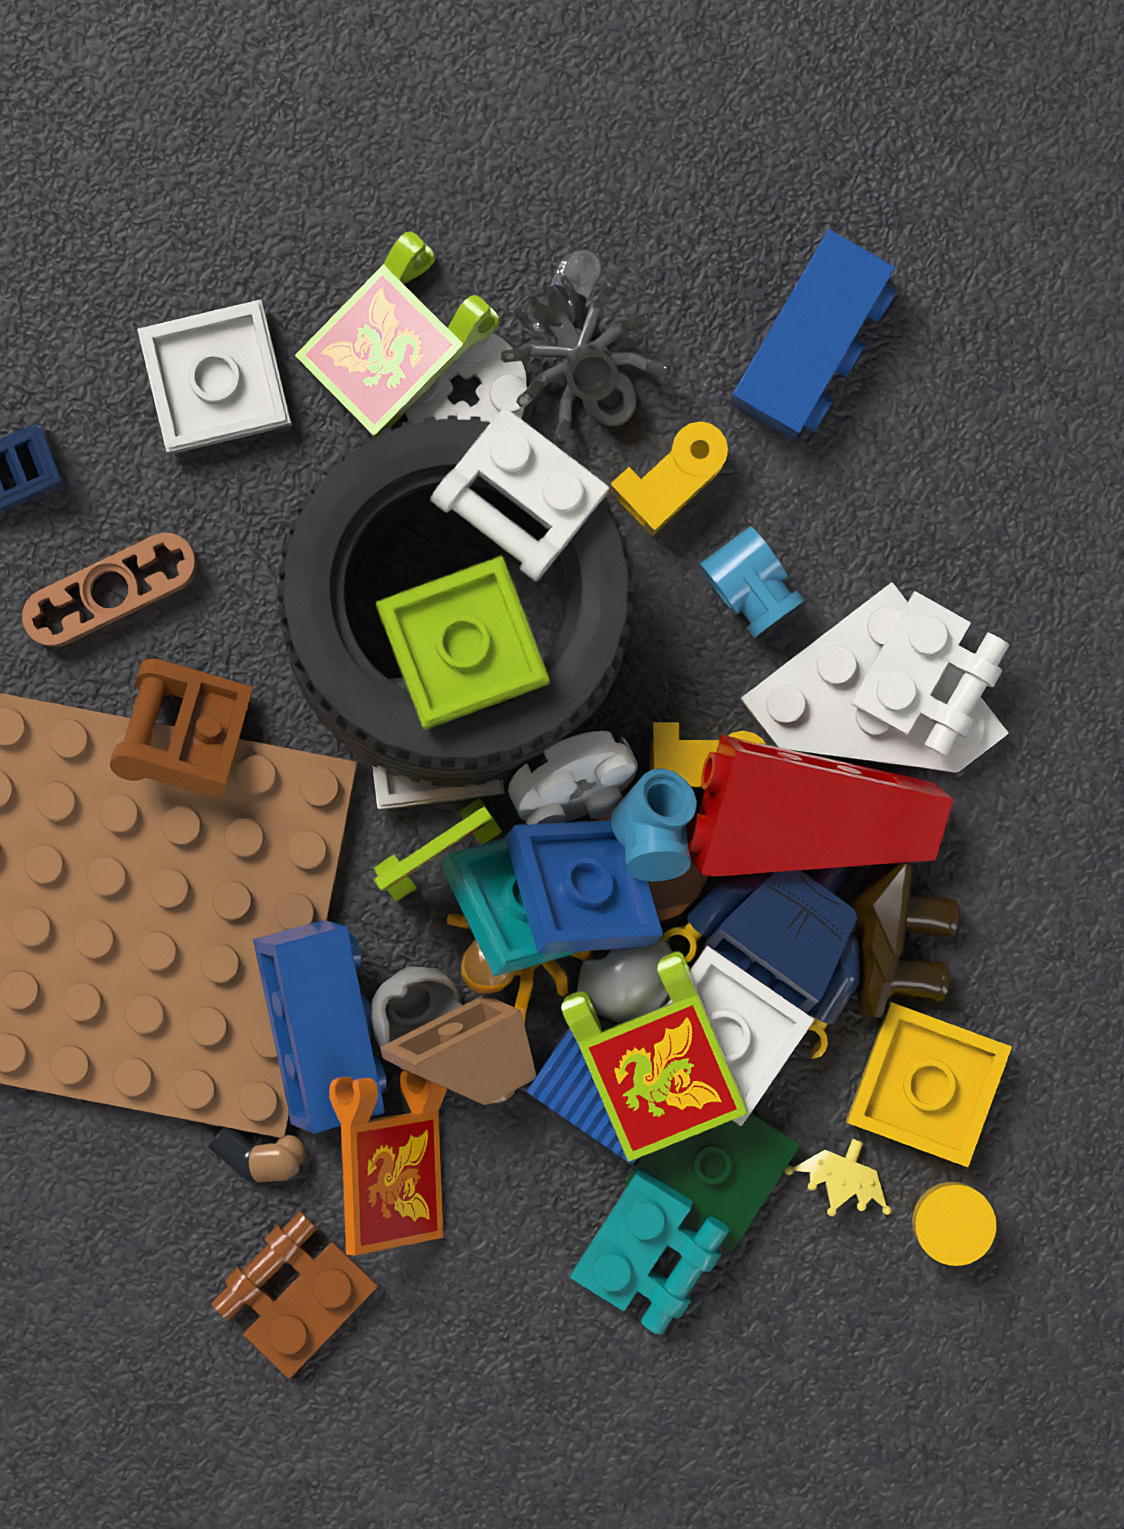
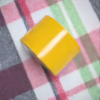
(954, 1223)

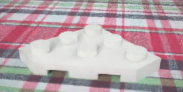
(810, 697)

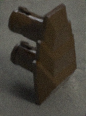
(884, 915)

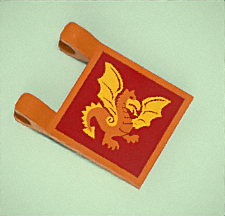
(389, 1164)

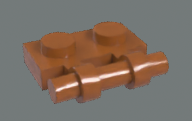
(309, 1308)

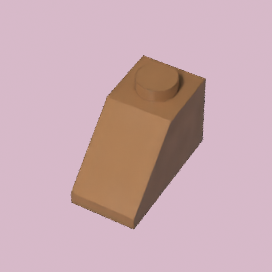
(471, 1050)

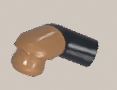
(259, 1162)

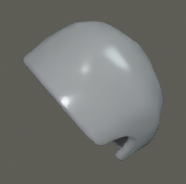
(626, 982)
(410, 1001)

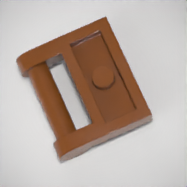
(203, 733)

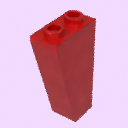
(807, 812)

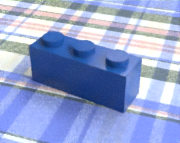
(815, 336)
(317, 1018)

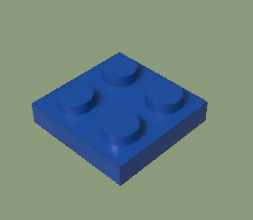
(580, 888)

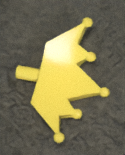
(843, 1178)

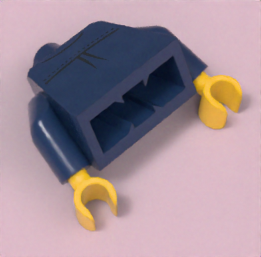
(786, 935)

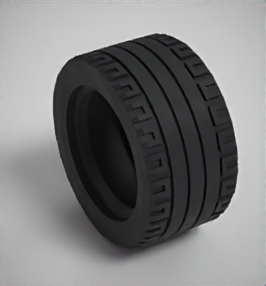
(336, 528)

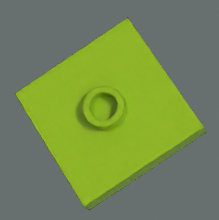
(462, 643)

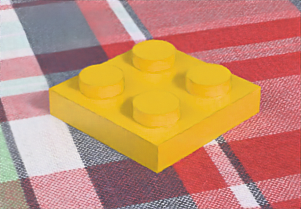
(928, 1084)

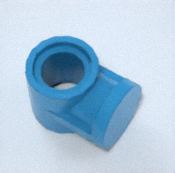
(751, 581)
(653, 825)

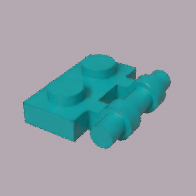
(633, 1239)

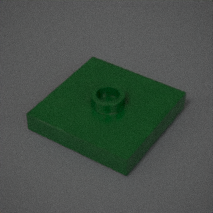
(723, 1172)

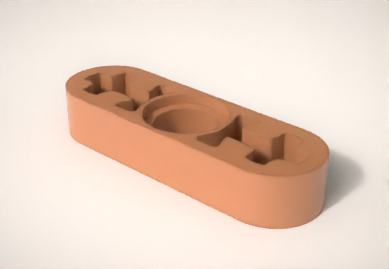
(74, 623)

